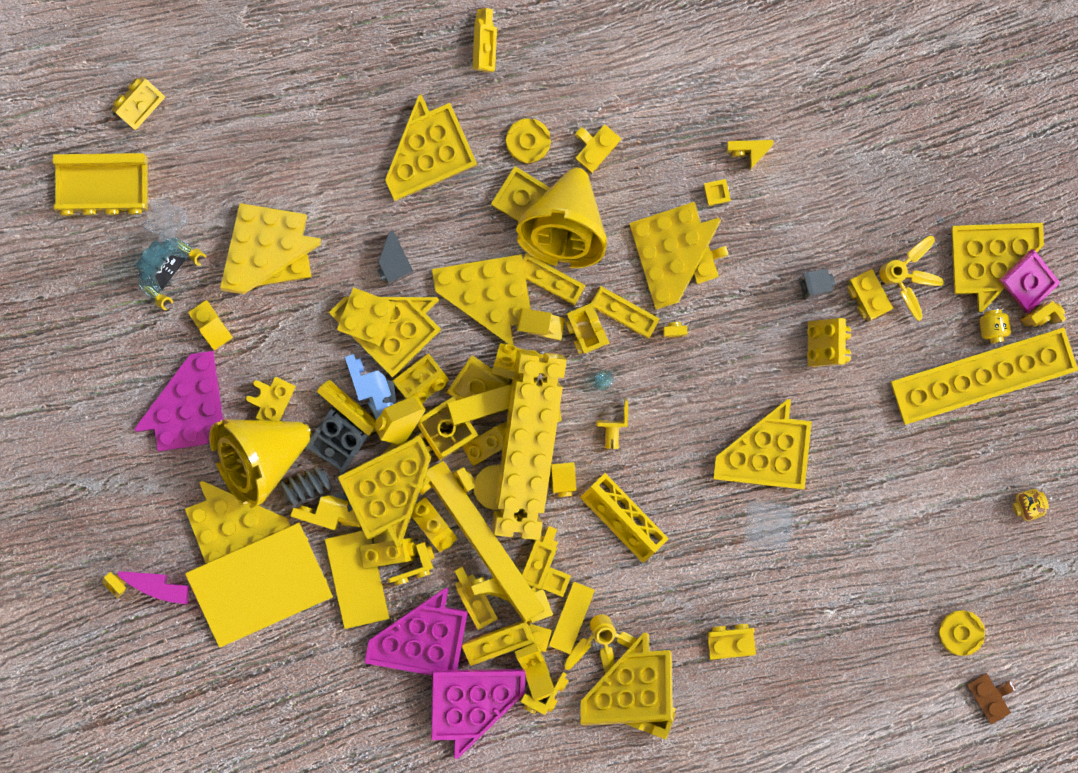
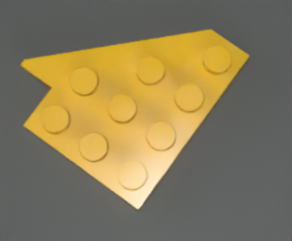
(428, 151)
(263, 245)
(671, 250)
(987, 253)
(487, 291)
(406, 333)
(768, 453)
(387, 489)
(227, 525)
(633, 689)

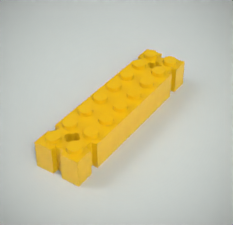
(528, 444)

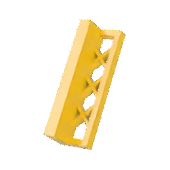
(621, 520)

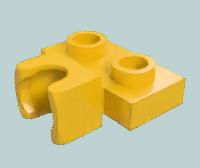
(271, 399)

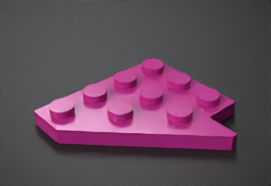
(186, 405)
(421, 639)
(471, 702)

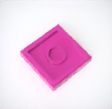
(1029, 281)

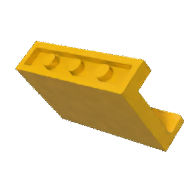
(101, 183)

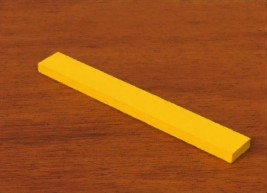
(484, 542)

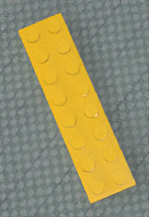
(984, 376)

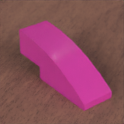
(157, 586)

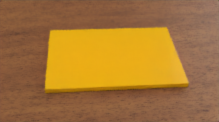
(259, 584)

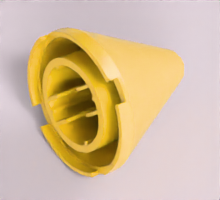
(564, 224)
(256, 454)

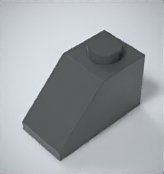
(393, 261)
(816, 283)

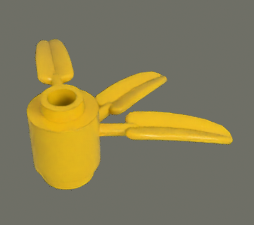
(888, 277)
(603, 633)

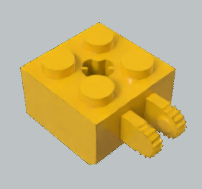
(440, 443)

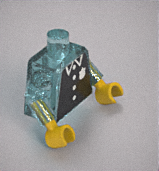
(160, 264)

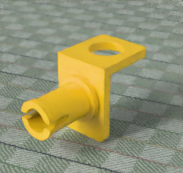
(612, 428)

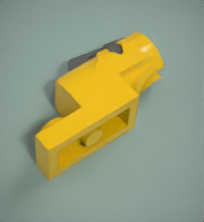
(329, 512)

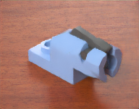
(371, 386)

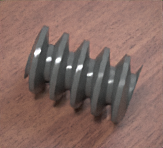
(306, 485)

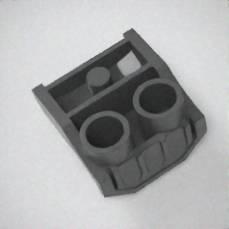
(337, 440)

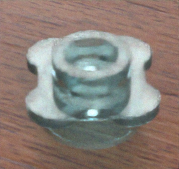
(603, 380)

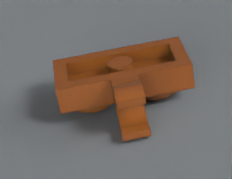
(990, 697)

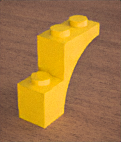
(491, 587)

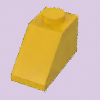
(399, 420)
(563, 479)

